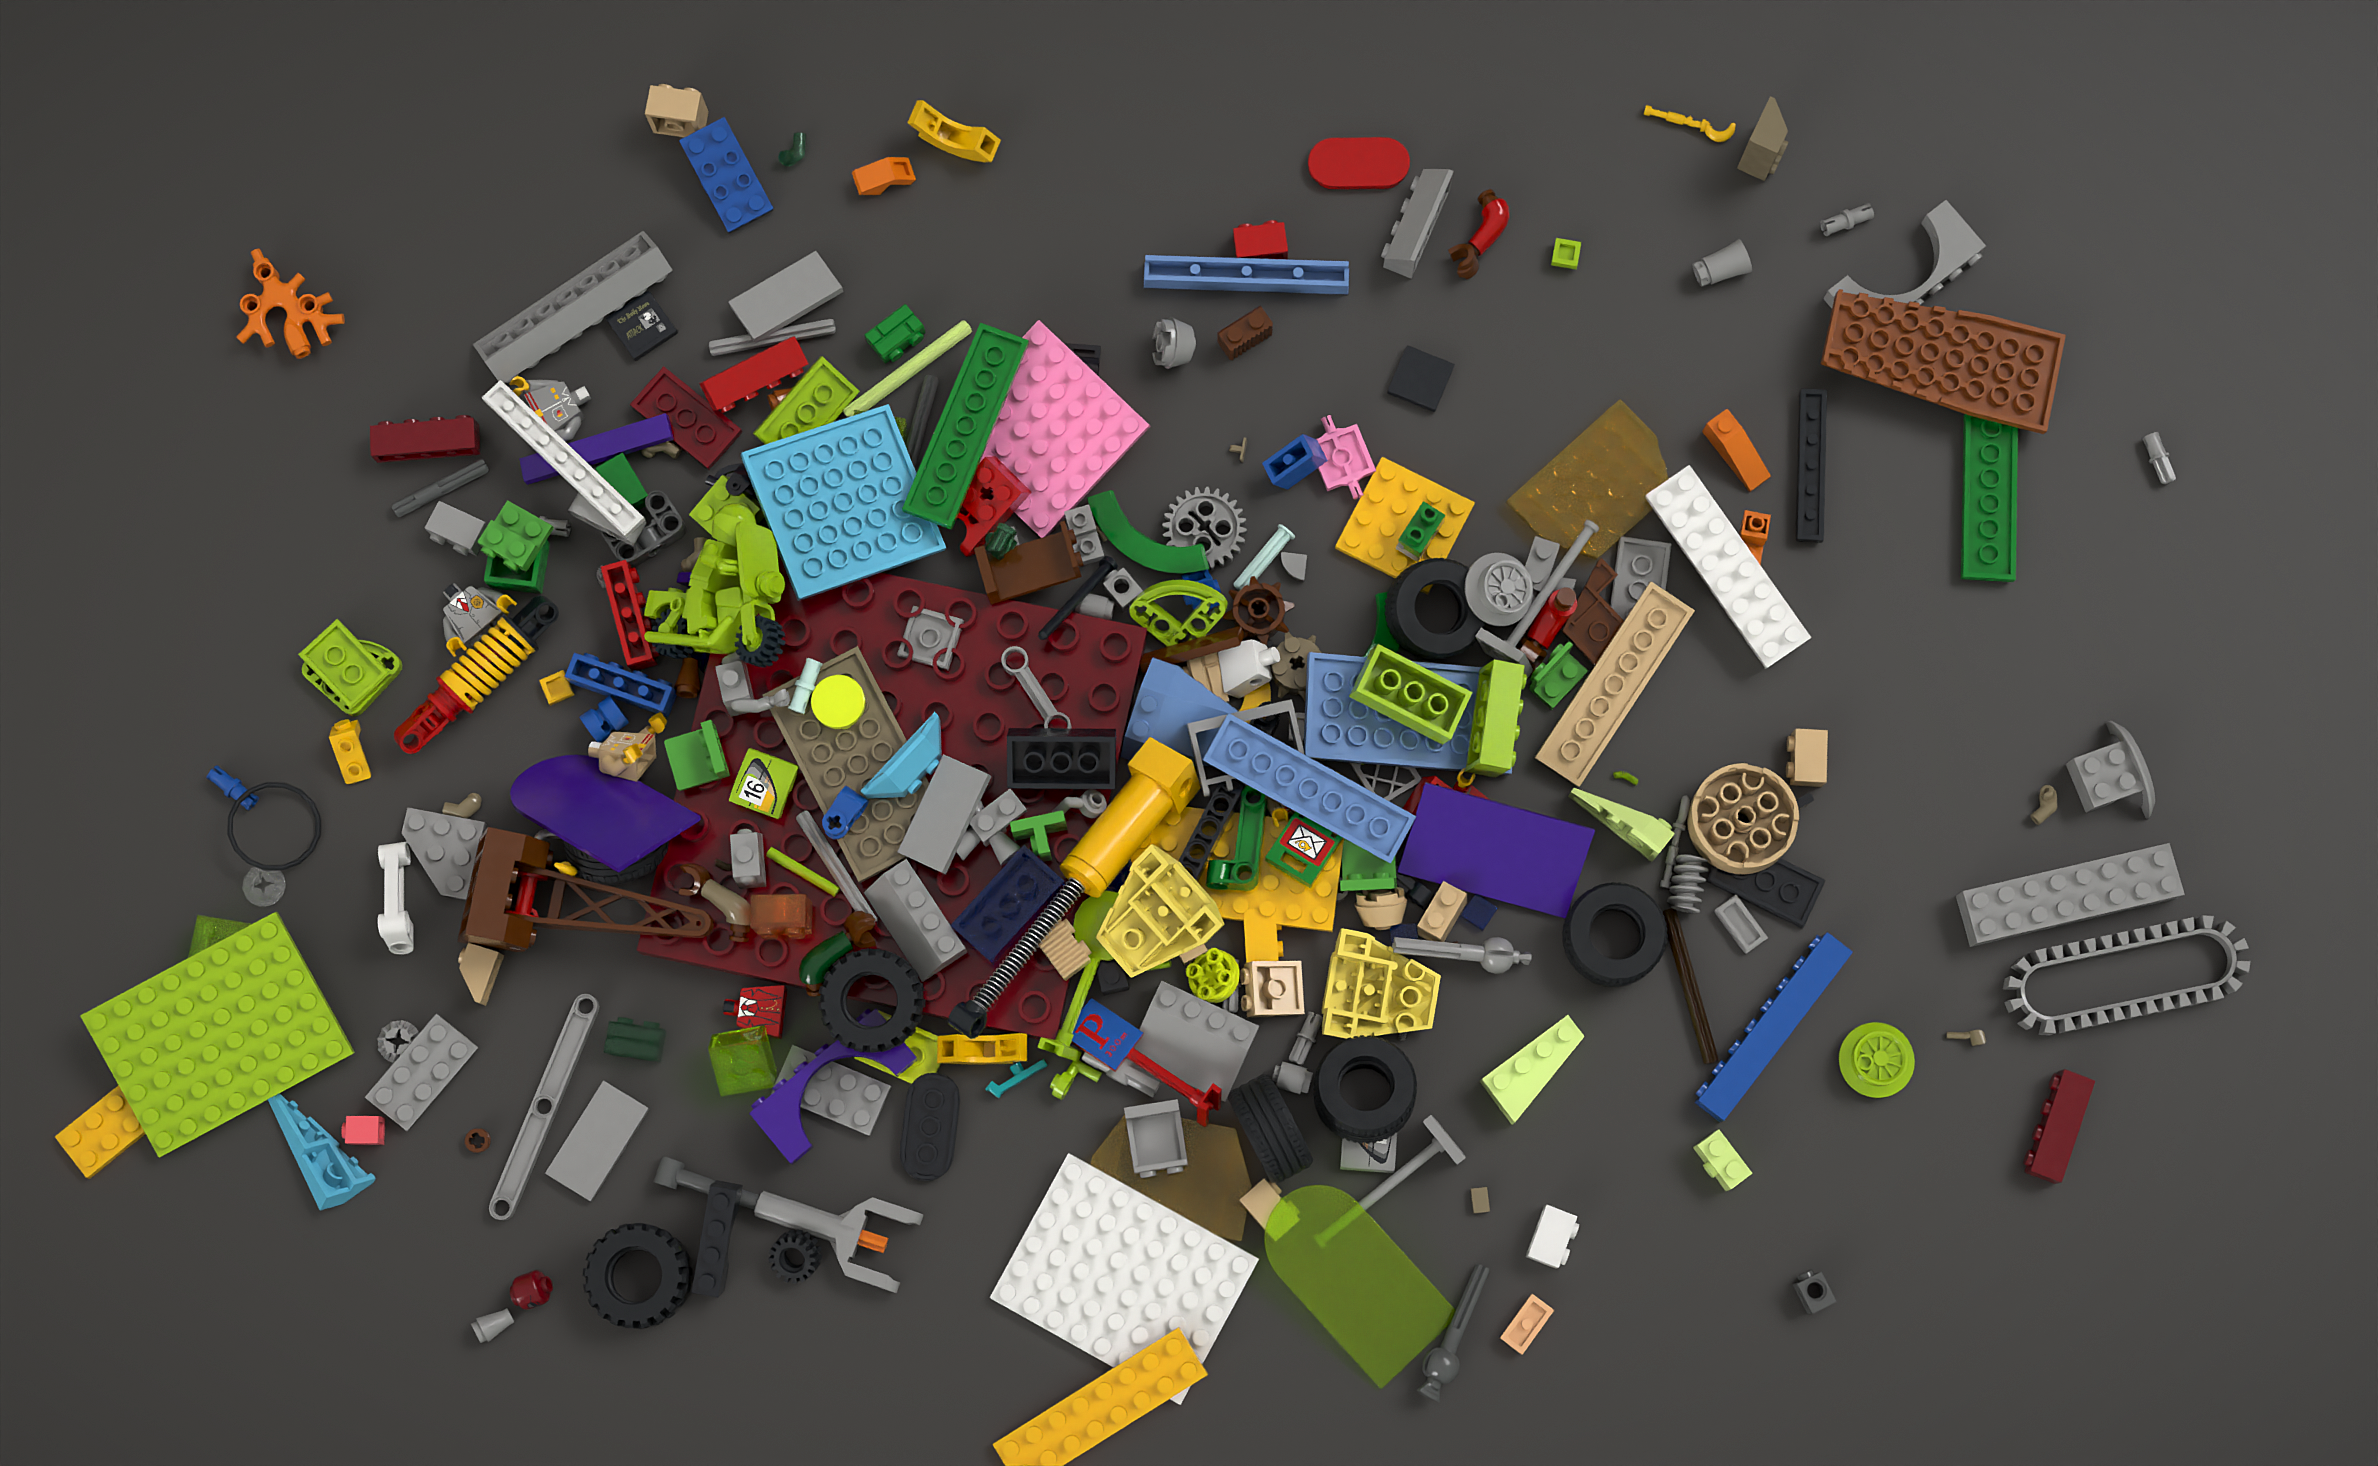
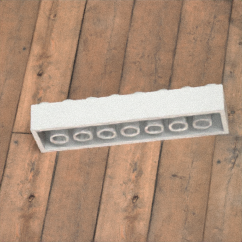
(1727, 566)

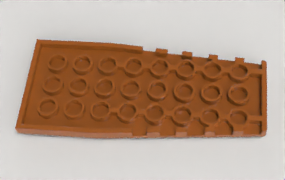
(1948, 357)

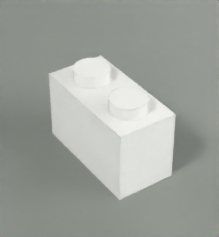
(1552, 1237)

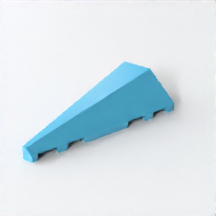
(326, 1168)

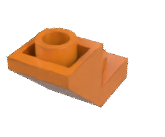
(877, 176)
(1754, 532)

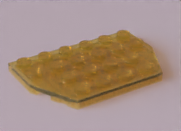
(1597, 480)
(1207, 1187)

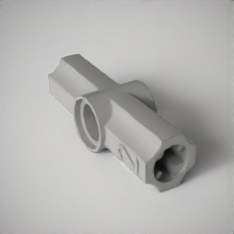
(1128, 1074)

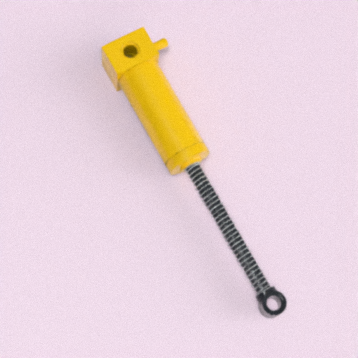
(1158, 783)

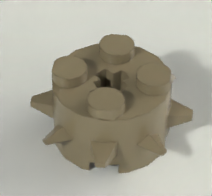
(1292, 651)

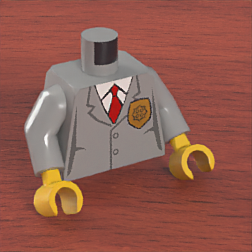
(471, 614)

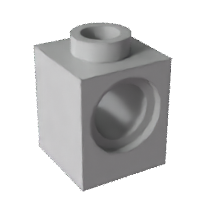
(1123, 600)

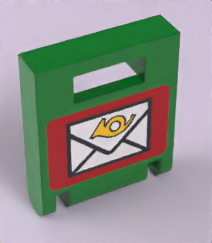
(1306, 843)

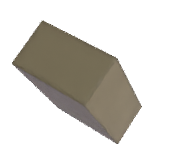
(1480, 1200)

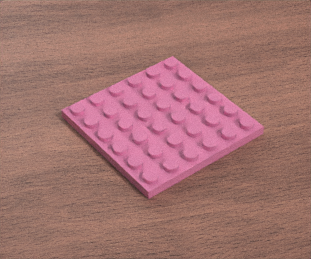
(1059, 430)

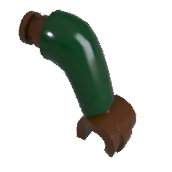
(821, 957)

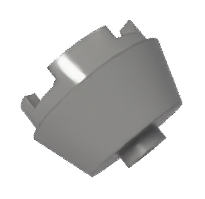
(1173, 343)

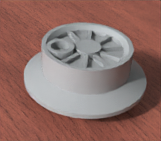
(1498, 589)

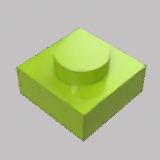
(1566, 253)

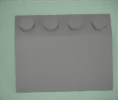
(1195, 1039)

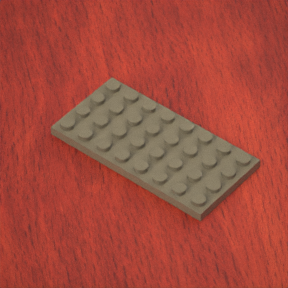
(851, 759)

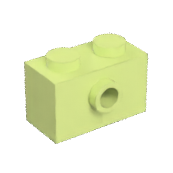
(1722, 1160)

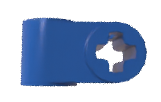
(847, 809)

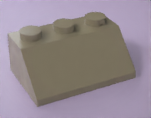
(1765, 143)

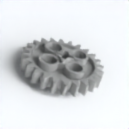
(1222, 514)

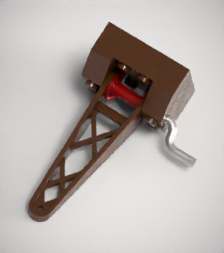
(510, 855)

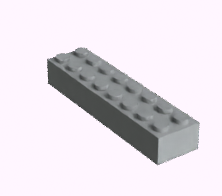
(2069, 894)

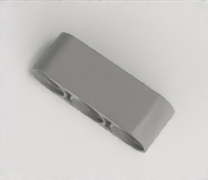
(586, 512)

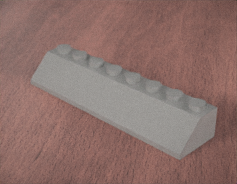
(573, 307)

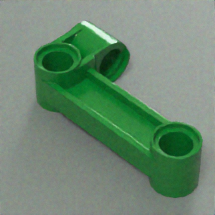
(1224, 873)

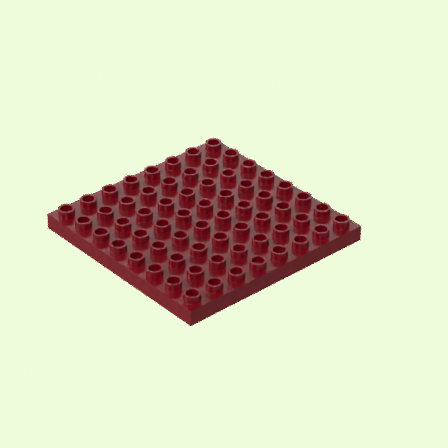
(1085, 670)

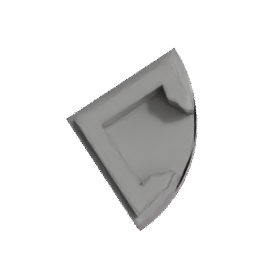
(1294, 565)

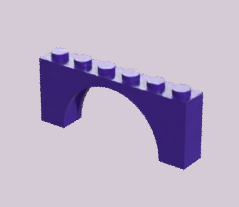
(781, 1111)

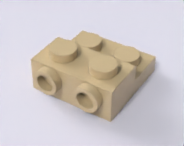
(1272, 988)

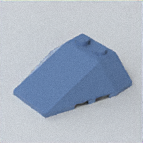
(1165, 706)

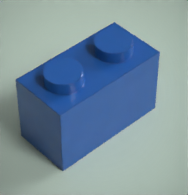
(1294, 461)

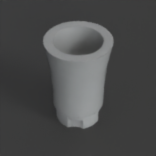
(1723, 264)

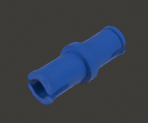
(231, 787)

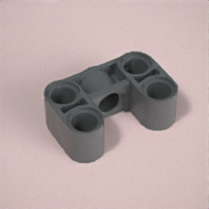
(653, 537)

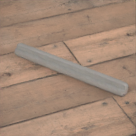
(746, 342)
(833, 863)

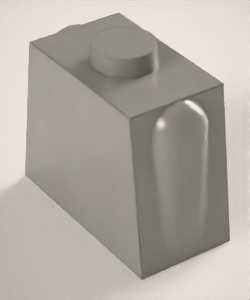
(748, 859)

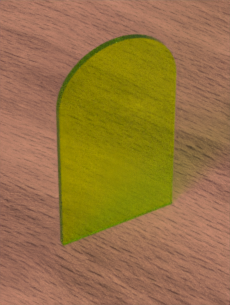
(1354, 1279)

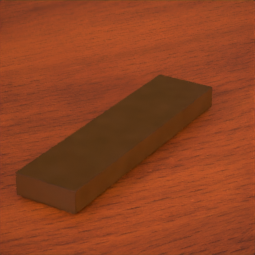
(1195, 648)

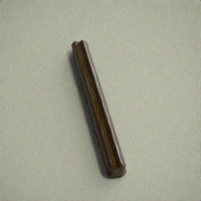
(1690, 987)

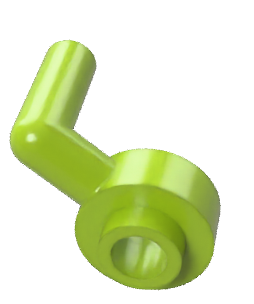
(1062, 1083)

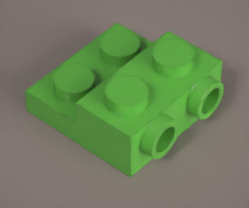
(515, 537)

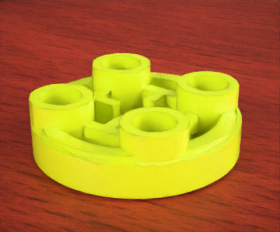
(838, 702)
(1213, 976)

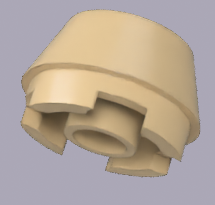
(1381, 907)

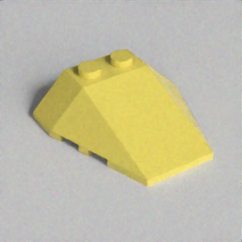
(1157, 914)

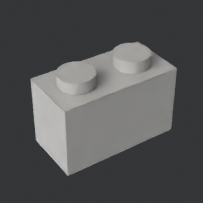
(456, 528)

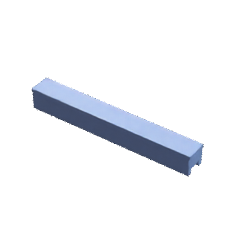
(1246, 274)

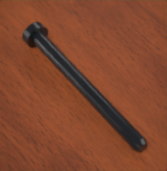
(1106, 565)

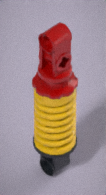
(478, 672)

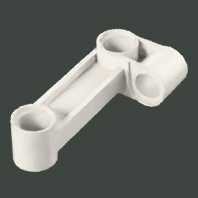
(395, 923)

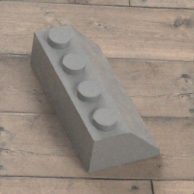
(1418, 221)
(914, 920)

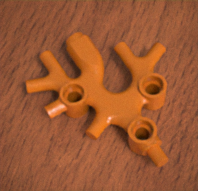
(298, 310)

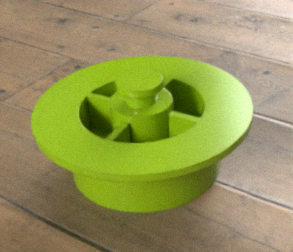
(1876, 1060)

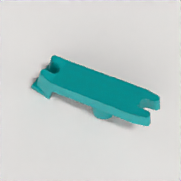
(1019, 1076)

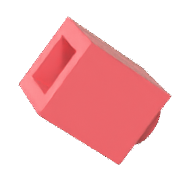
(364, 1130)

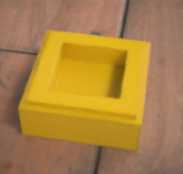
(556, 687)

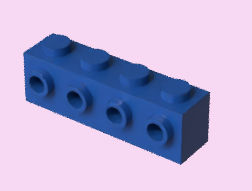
(621, 685)

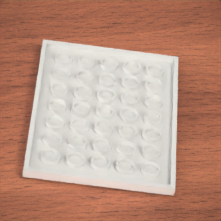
(1120, 1269)

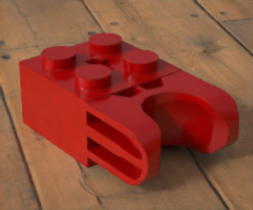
(981, 511)

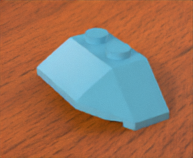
(909, 764)

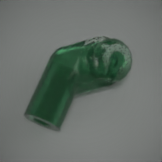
(796, 153)

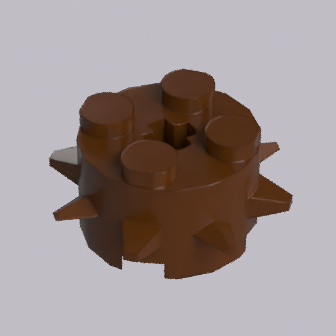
(1259, 596)

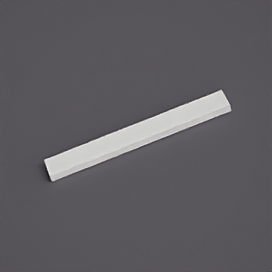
(563, 459)

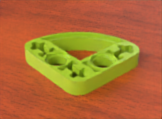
(1177, 629)
(375, 649)

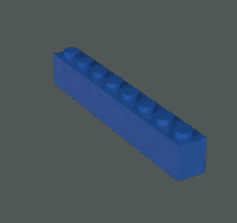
(1773, 1026)

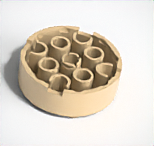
(1739, 845)

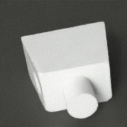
(1246, 667)

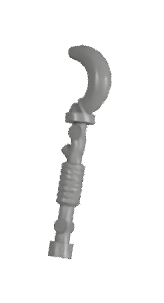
(1673, 848)

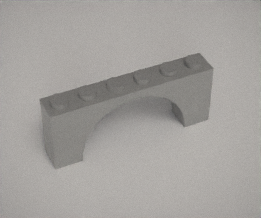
(1953, 249)

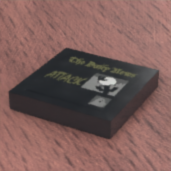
(642, 325)

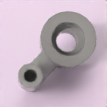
(1090, 803)

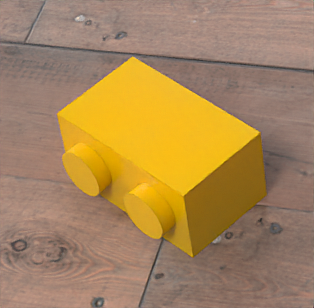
(1261, 937)

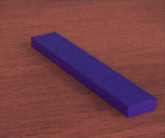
(604, 446)

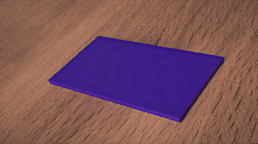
(1495, 850)

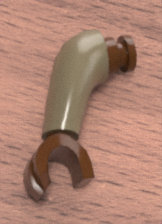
(730, 903)

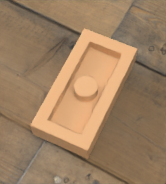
(1526, 1324)

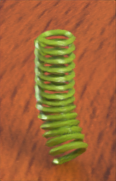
(1626, 776)

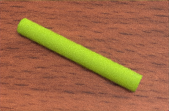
(803, 872)

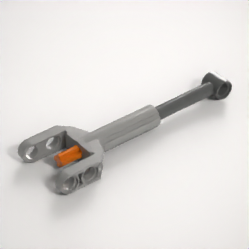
(843, 1231)

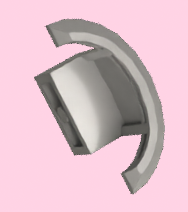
(2112, 773)

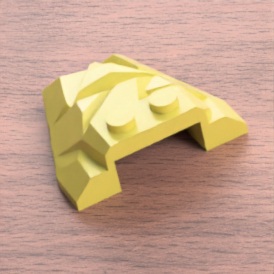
(1376, 990)

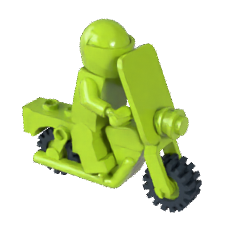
(727, 591)

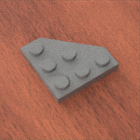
(444, 848)

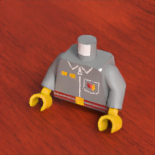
(554, 403)

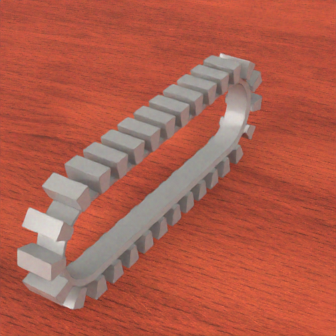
(2121, 943)

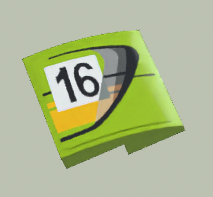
(764, 783)

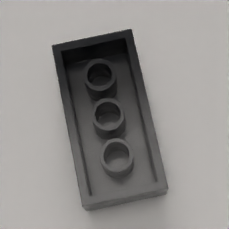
(1061, 758)

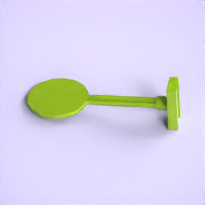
(1087, 925)

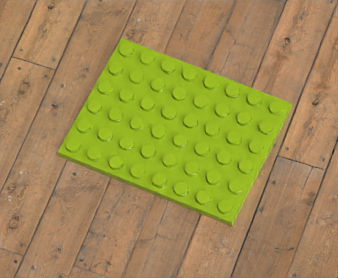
(217, 1034)

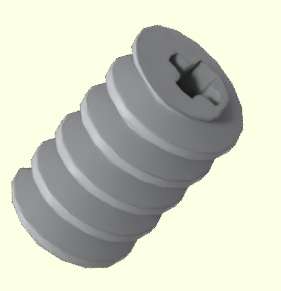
(1686, 883)

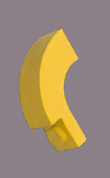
(982, 1049)

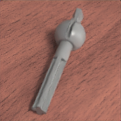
(1494, 955)

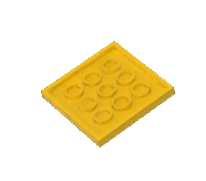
(1387, 509)

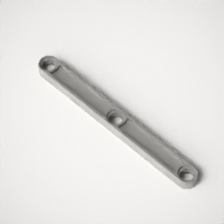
(537, 1125)

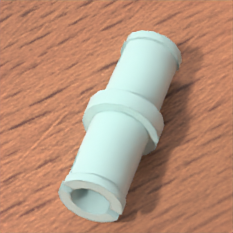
(805, 685)

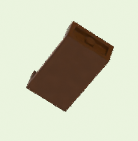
(1030, 566)

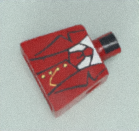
(760, 1007)

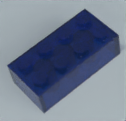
(1008, 905)

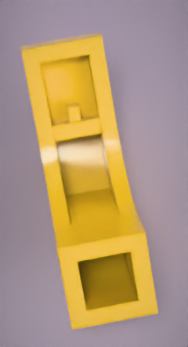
(958, 139)

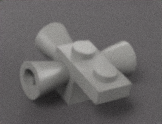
(1541, 563)
(990, 825)

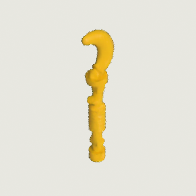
(1717, 136)
(566, 868)

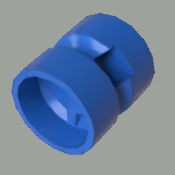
(604, 719)

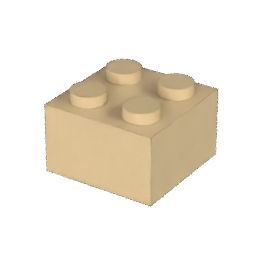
(675, 110)

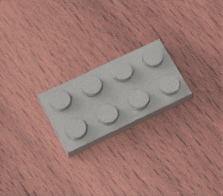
(421, 1072)
(839, 1092)

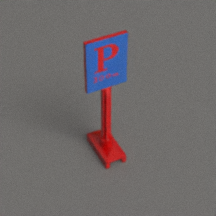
(1113, 1041)

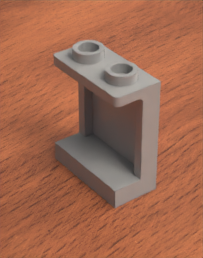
(1156, 1138)

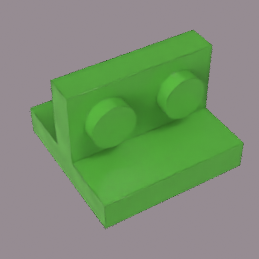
(1037, 829)

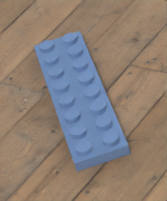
(1309, 788)

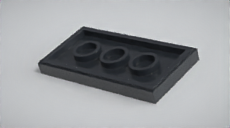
(1779, 889)

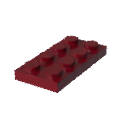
(693, 423)

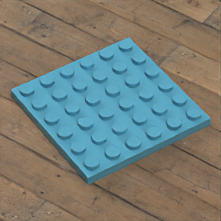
(839, 502)

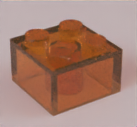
(781, 915)

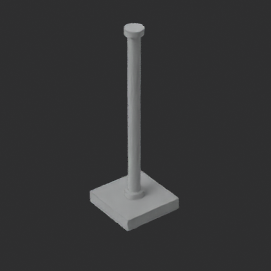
(1506, 650)
(1440, 1142)

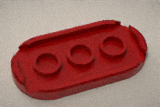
(1358, 163)

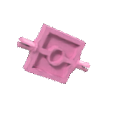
(1346, 457)

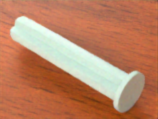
(1265, 556)

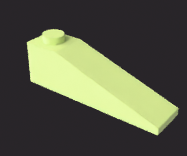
(1636, 828)

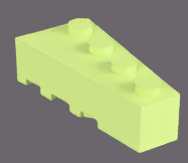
(1528, 1071)

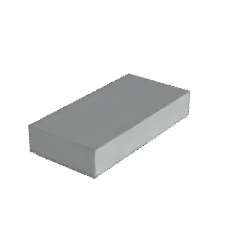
(1740, 924)

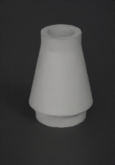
(491, 1325)

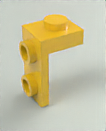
(348, 751)

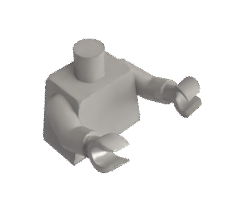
(737, 689)

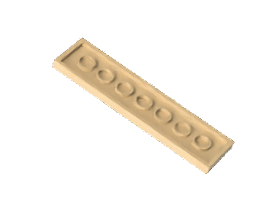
(1614, 684)

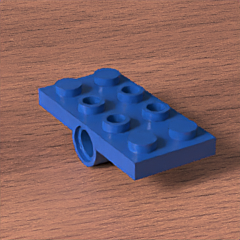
(726, 174)

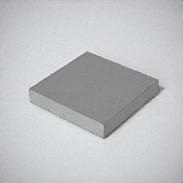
(929, 635)

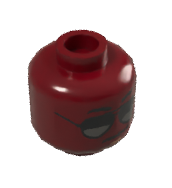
(531, 1290)

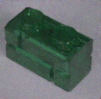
(634, 1040)

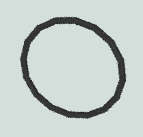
(274, 785)

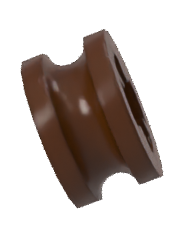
(473, 1147)

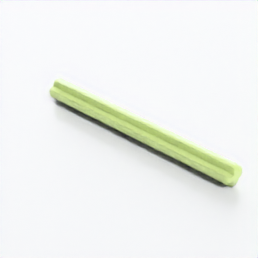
(909, 368)

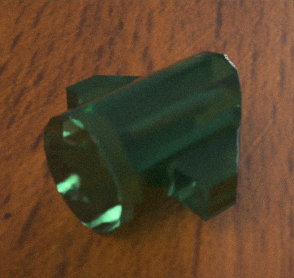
(1001, 541)

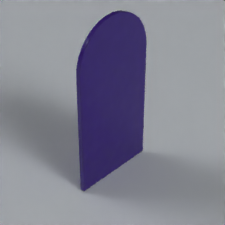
(598, 812)

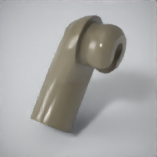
(688, 564)
(2048, 804)

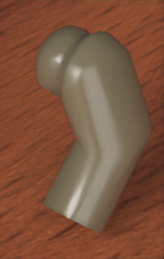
(666, 447)
(465, 808)

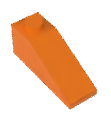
(1736, 449)

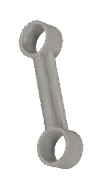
(1033, 688)

